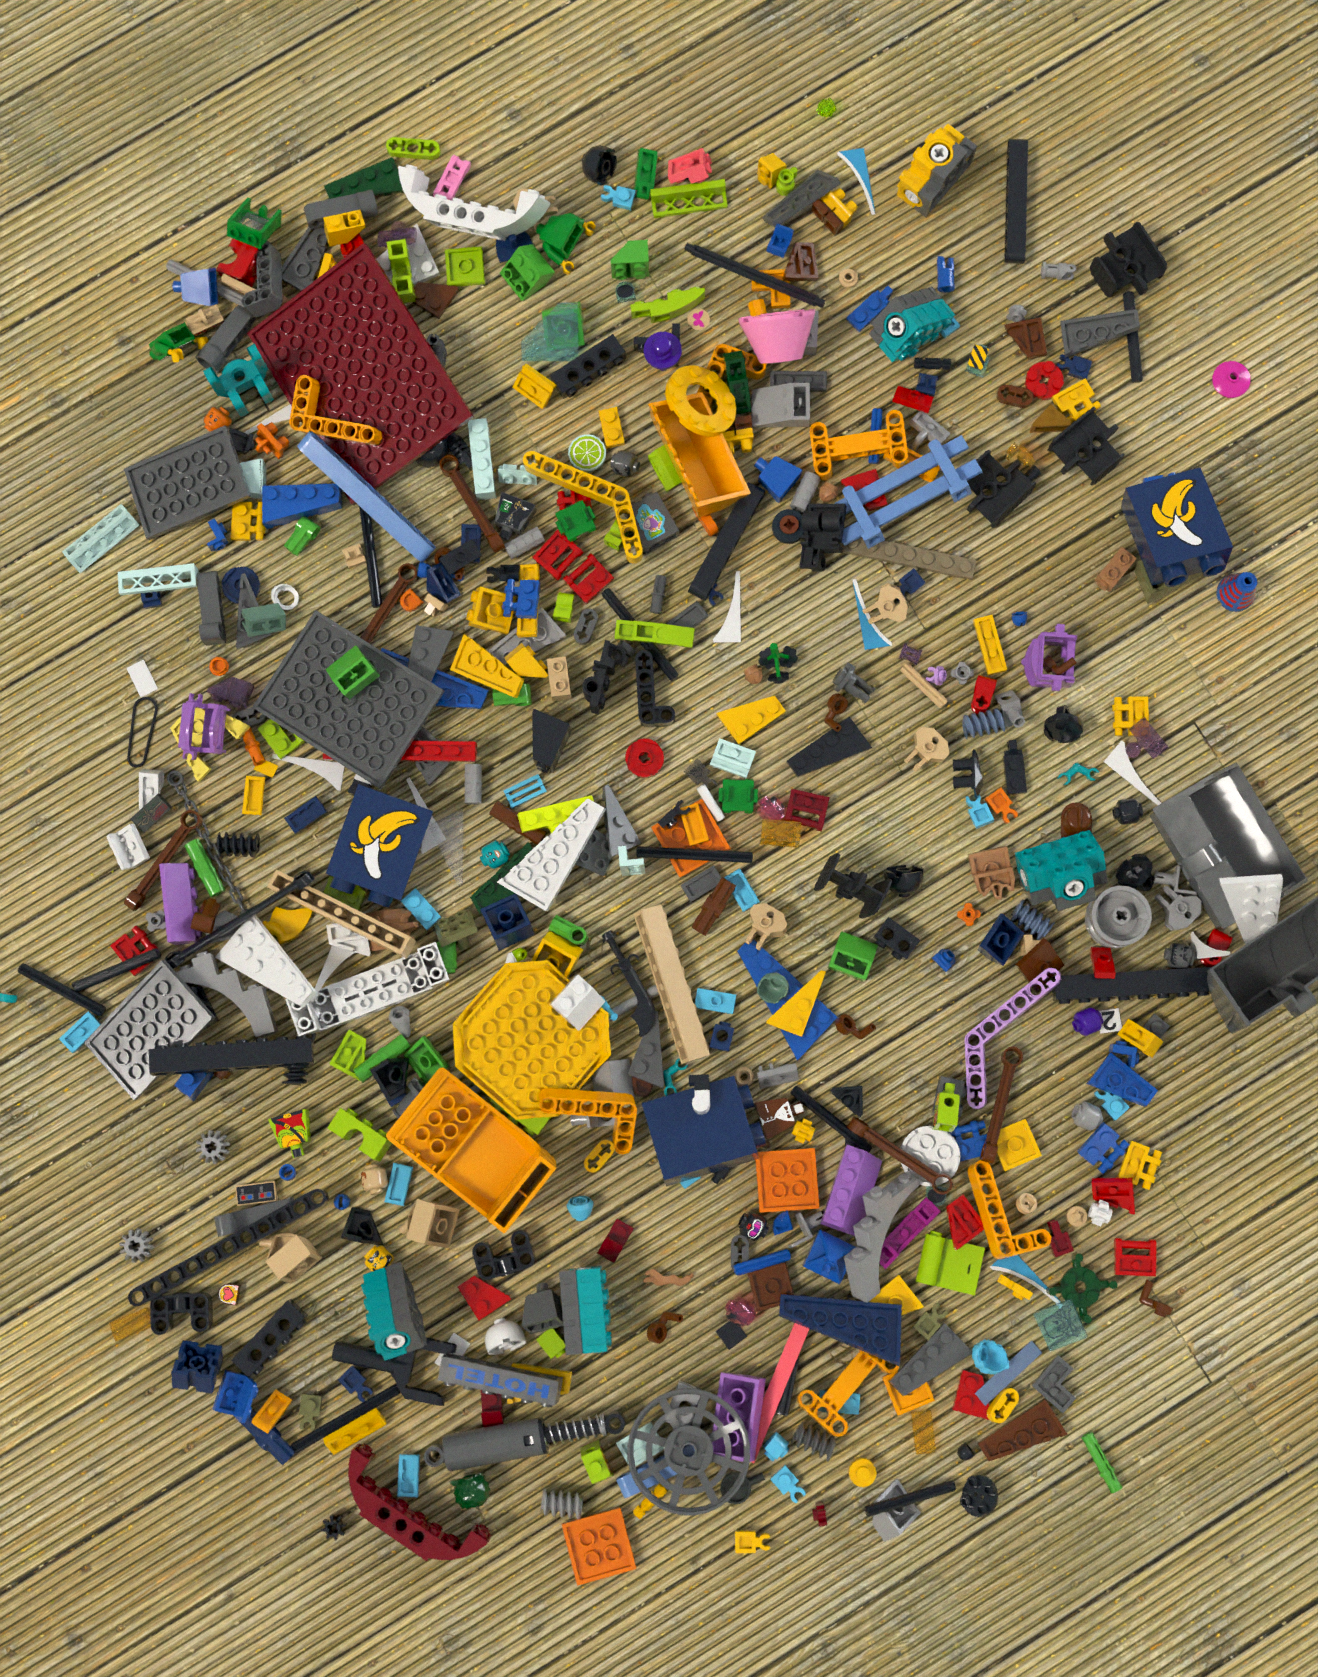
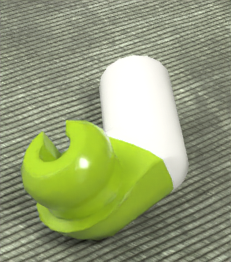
(516, 955)

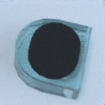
(625, 292)
(935, 1198)

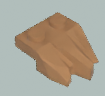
(992, 871)
(396, 919)

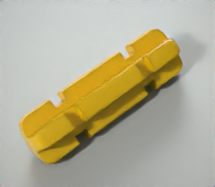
(646, 1505)

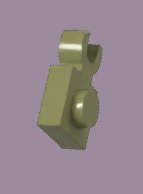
(928, 1324)
(310, 1407)

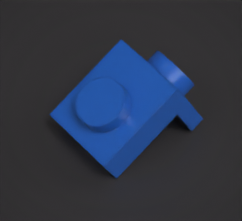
(780, 240)
(219, 531)
(1123, 1048)

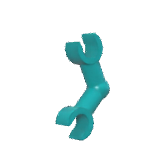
(1076, 767)
(667, 1076)

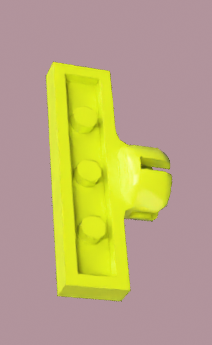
(549, 816)

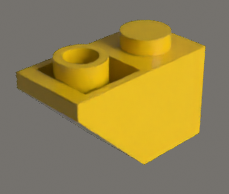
(769, 169)
(343, 227)
(524, 663)

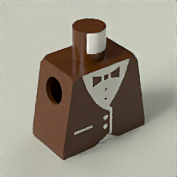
(777, 1115)

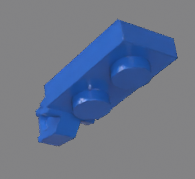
(869, 309)

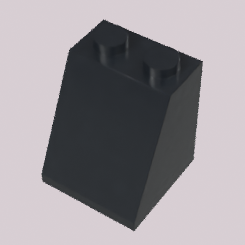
(548, 740)

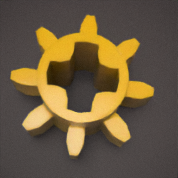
(803, 1130)

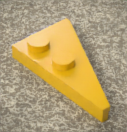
(796, 1011)

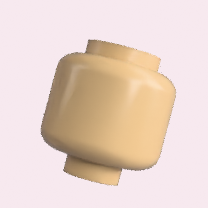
(374, 1179)

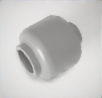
(1087, 1116)

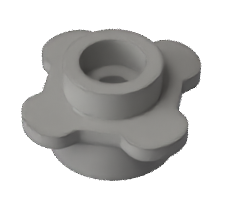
(1016, 313)
(962, 667)
(151, 918)

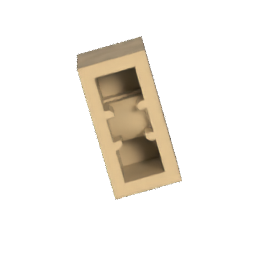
(559, 678)

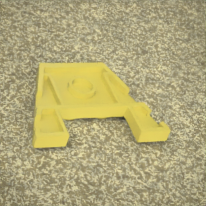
(199, 766)

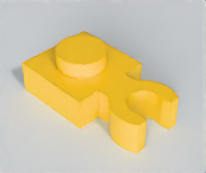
(1018, 1291)
(747, 1541)

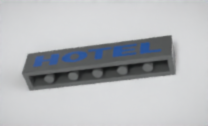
(500, 1379)

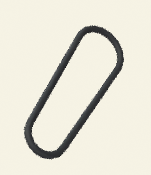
(150, 734)

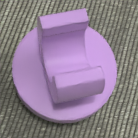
(939, 675)

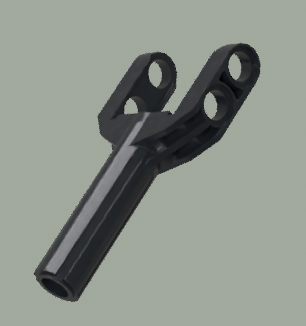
(399, 1367)

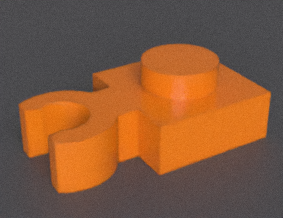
(999, 803)

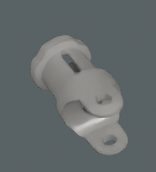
(1059, 271)

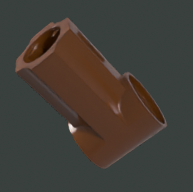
(205, 918)

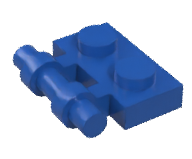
(528, 598)
(1099, 1143)
(970, 1147)

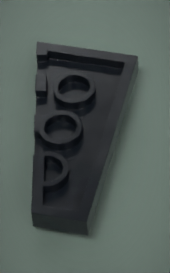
(829, 749)

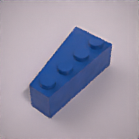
(291, 502)

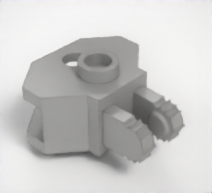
(1177, 908)

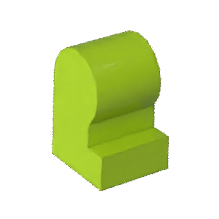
(613, 537)
(564, 607)

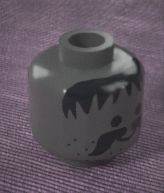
(625, 463)
(1179, 956)

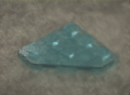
(554, 336)

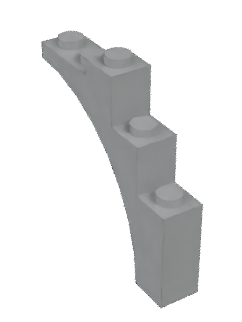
(252, 1002)
(870, 1232)

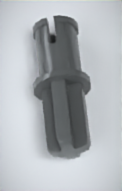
(658, 594)

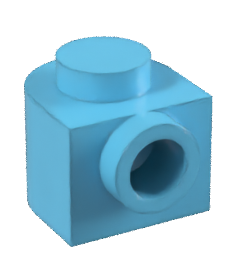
(776, 1447)

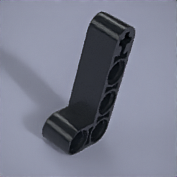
(648, 688)

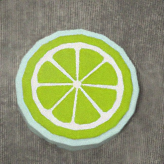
(587, 453)

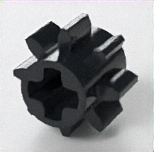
(327, 1528)

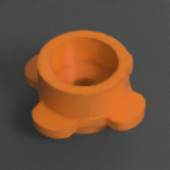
(968, 919)

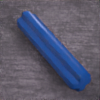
(876, 423)
(762, 1262)

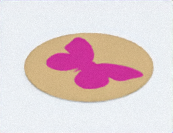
(698, 319)

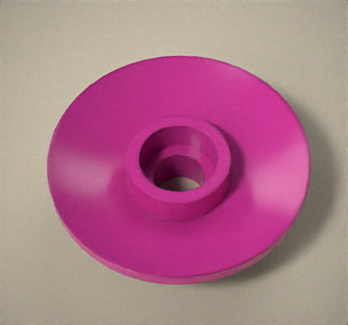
(1225, 385)

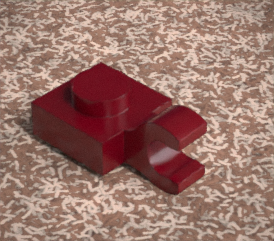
(1060, 1241)

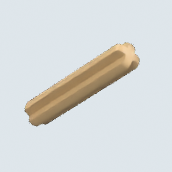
(923, 685)

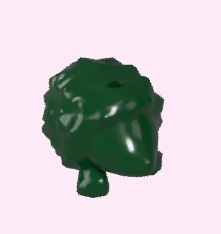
(471, 1490)

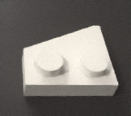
(346, 939)

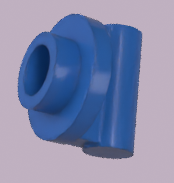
(945, 959)

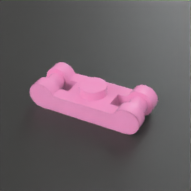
(452, 178)

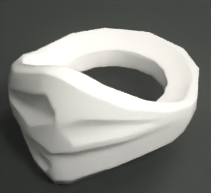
(285, 587)

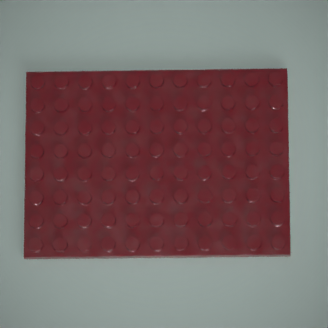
(369, 366)

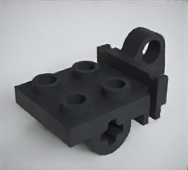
(822, 534)
(601, 679)

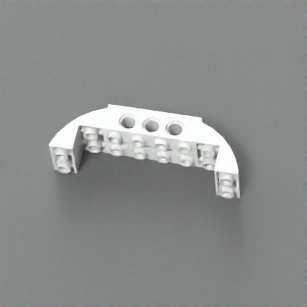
(471, 217)
(371, 991)

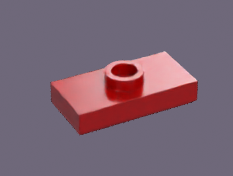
(912, 399)
(1102, 962)

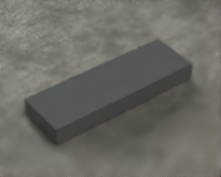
(817, 379)

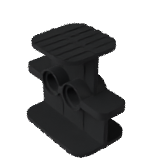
(1139, 255)
(1079, 438)
(1004, 495)
(854, 885)

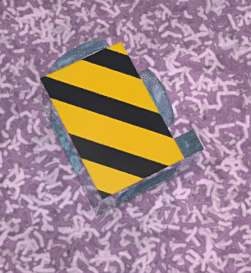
(978, 360)

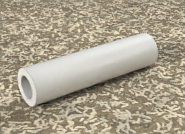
(710, 802)

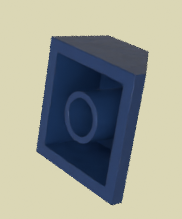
(507, 921)
(1000, 940)

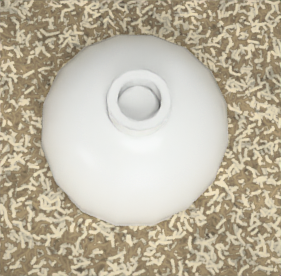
(504, 1336)

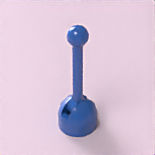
(422, 571)

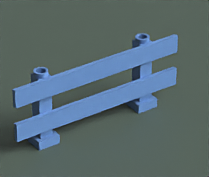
(953, 481)

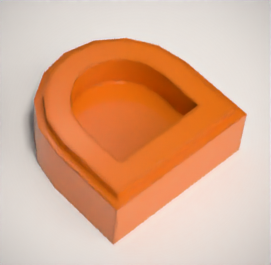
(410, 601)

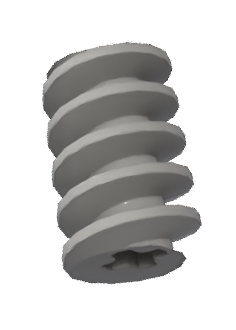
(562, 1504)

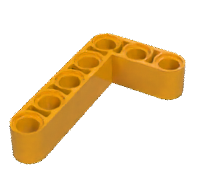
(718, 364)
(326, 424)
(595, 1109)
(999, 1218)

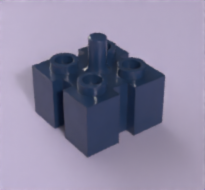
(197, 1366)

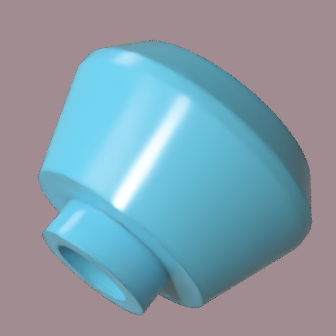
(580, 1207)

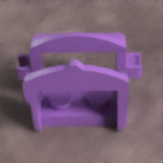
(1034, 659)
(212, 729)

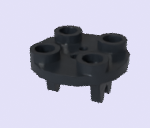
(983, 1487)

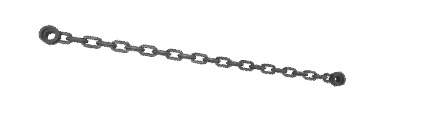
(170, 778)

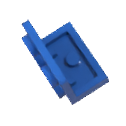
(236, 1395)

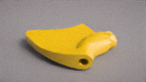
(287, 923)

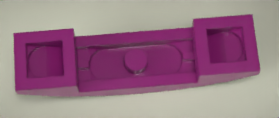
(907, 1231)

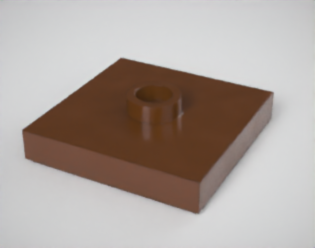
(1037, 960)
(769, 1284)

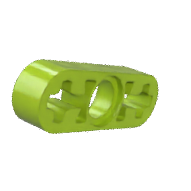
(416, 155)

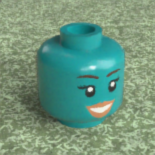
(494, 854)

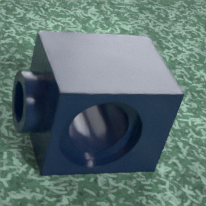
(715, 1043)

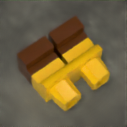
(833, 212)
(743, 433)

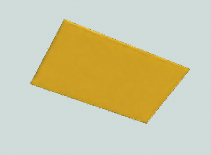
(267, 768)

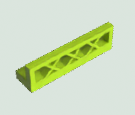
(688, 191)

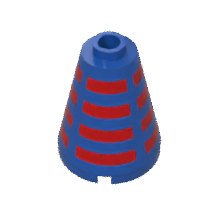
(1237, 591)

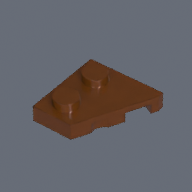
(1028, 337)

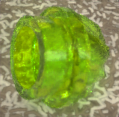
(826, 107)

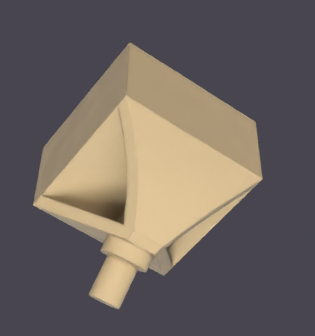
(430, 1223)
(290, 1256)

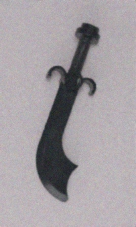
(645, 1011)

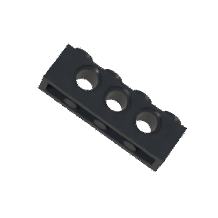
(608, 346)
(245, 1358)

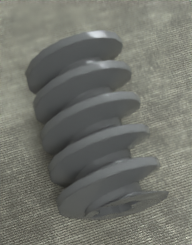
(814, 1440)

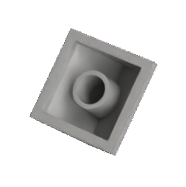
(613, 1077)

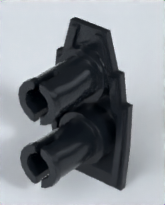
(974, 781)

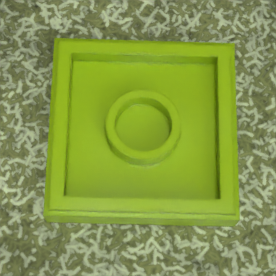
(465, 266)

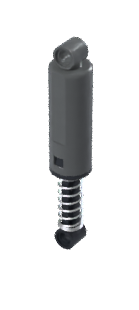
(514, 1440)

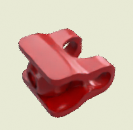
(244, 266)

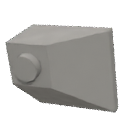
(894, 1522)

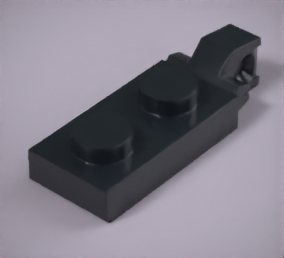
(1014, 769)

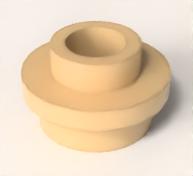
(848, 283)
(739, 1071)

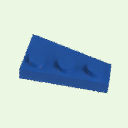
(1122, 1081)

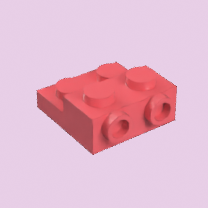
(691, 165)

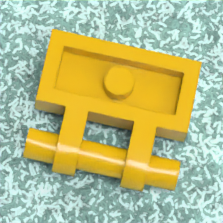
(1074, 396)
(242, 522)
(1136, 708)
(1134, 1162)

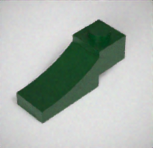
(737, 380)

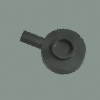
(744, 1490)

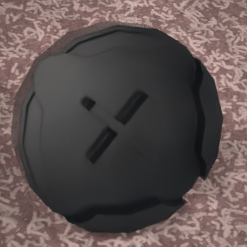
(1063, 726)
(1136, 872)

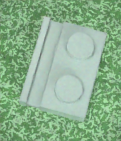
(732, 758)
(639, 1446)

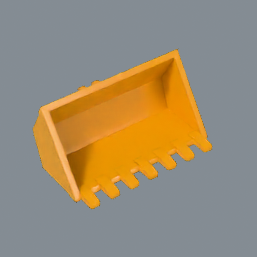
(700, 461)

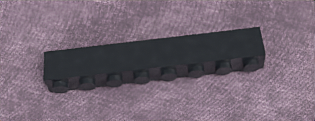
(1131, 984)
(231, 1057)

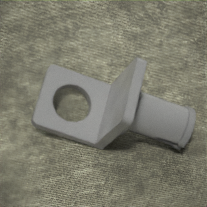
(1011, 709)
(1172, 879)
(591, 1121)
(806, 1226)

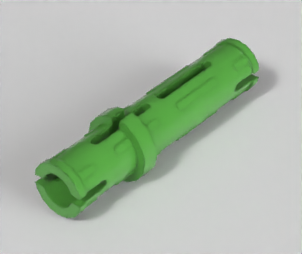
(1102, 1463)

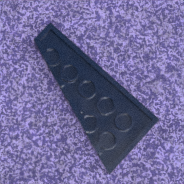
(859, 1324)

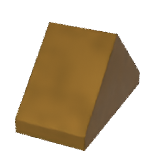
(1050, 421)

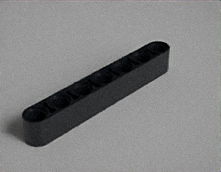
(1016, 201)
(726, 543)

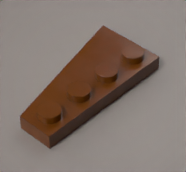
(1028, 1429)

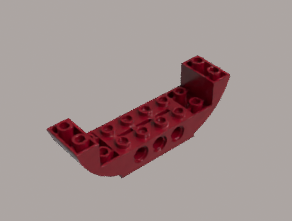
(372, 1499)

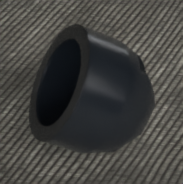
(965, 1452)

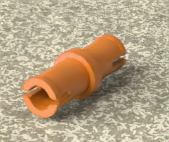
(253, 747)

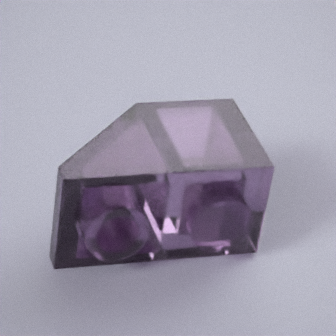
(232, 690)

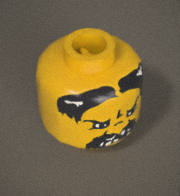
(378, 1258)

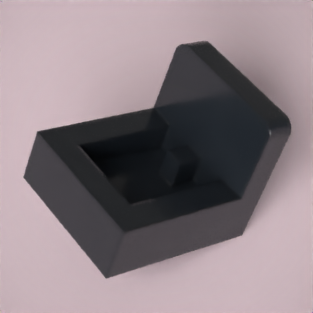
(242, 442)

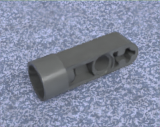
(360, 201)
(226, 338)

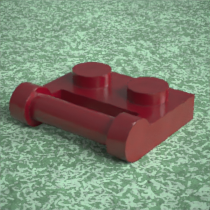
(807, 803)

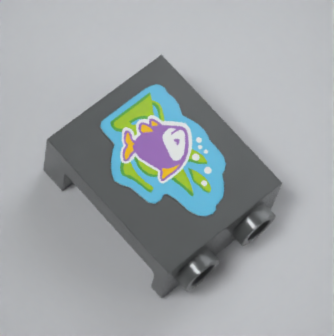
(653, 522)

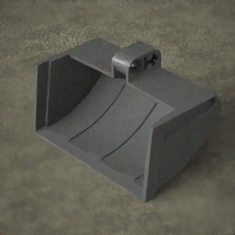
(1224, 833)
(1269, 971)

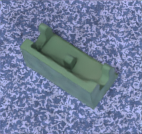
(264, 619)

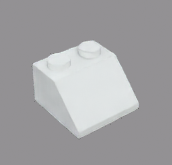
(577, 1002)

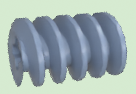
(982, 722)
(1031, 920)

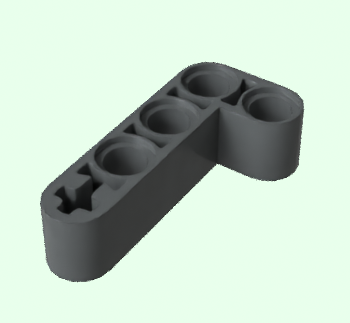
(269, 283)
(213, 627)
(235, 1221)

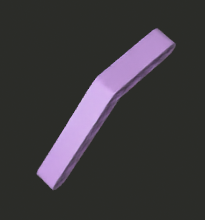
(999, 1024)

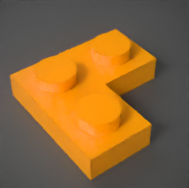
(778, 299)

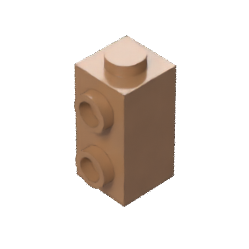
(1115, 569)

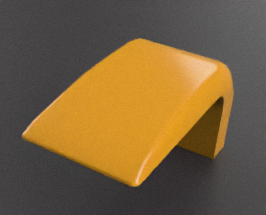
(472, 1149)

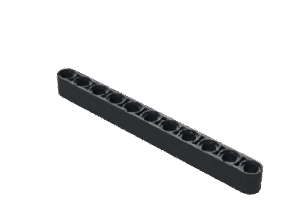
(221, 1254)

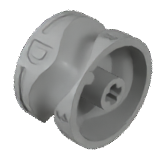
(1122, 903)

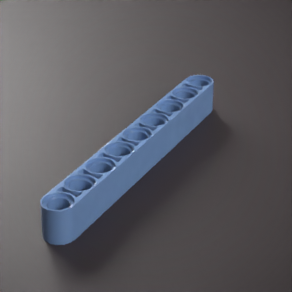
(366, 496)

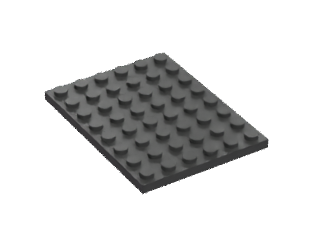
(360, 733)

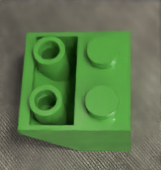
(631, 261)
(527, 271)
(352, 672)
(852, 956)

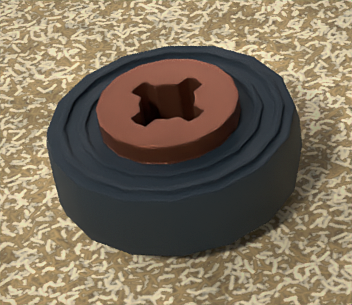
(787, 534)

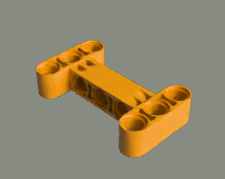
(859, 445)
(841, 1390)

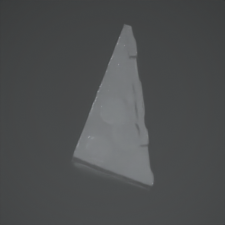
(449, 837)

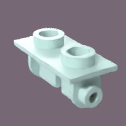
(510, 474)

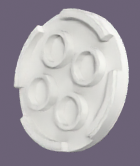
(935, 1150)

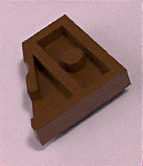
(801, 263)
(434, 297)

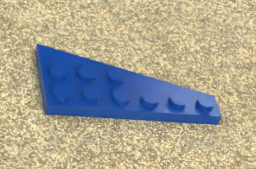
(457, 691)
(760, 963)

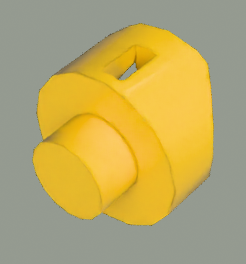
(862, 1472)

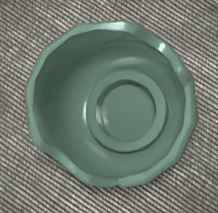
(772, 987)

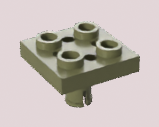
(456, 929)

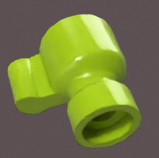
(785, 182)

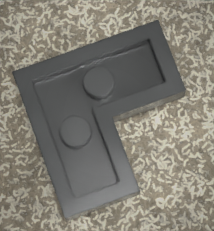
(1050, 1381)

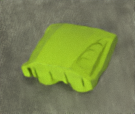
(664, 468)

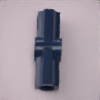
(270, 1442)

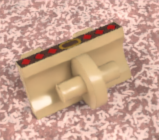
(205, 320)

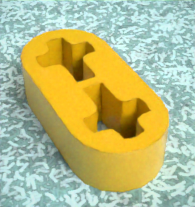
(595, 1152)
(1007, 1406)

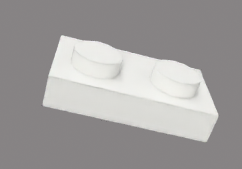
(128, 847)

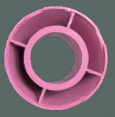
(778, 334)

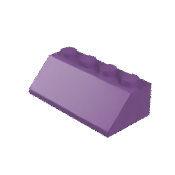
(179, 902)
(853, 1179)
(746, 1397)

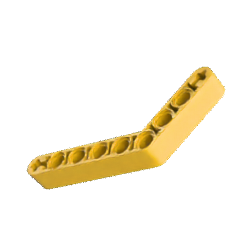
(592, 492)

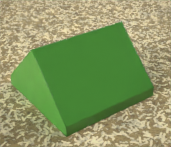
(426, 1059)

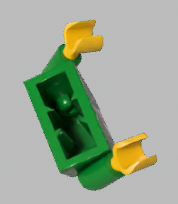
(561, 236)
(172, 342)

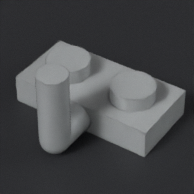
(928, 429)

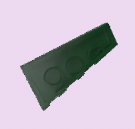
(380, 178)
(491, 890)

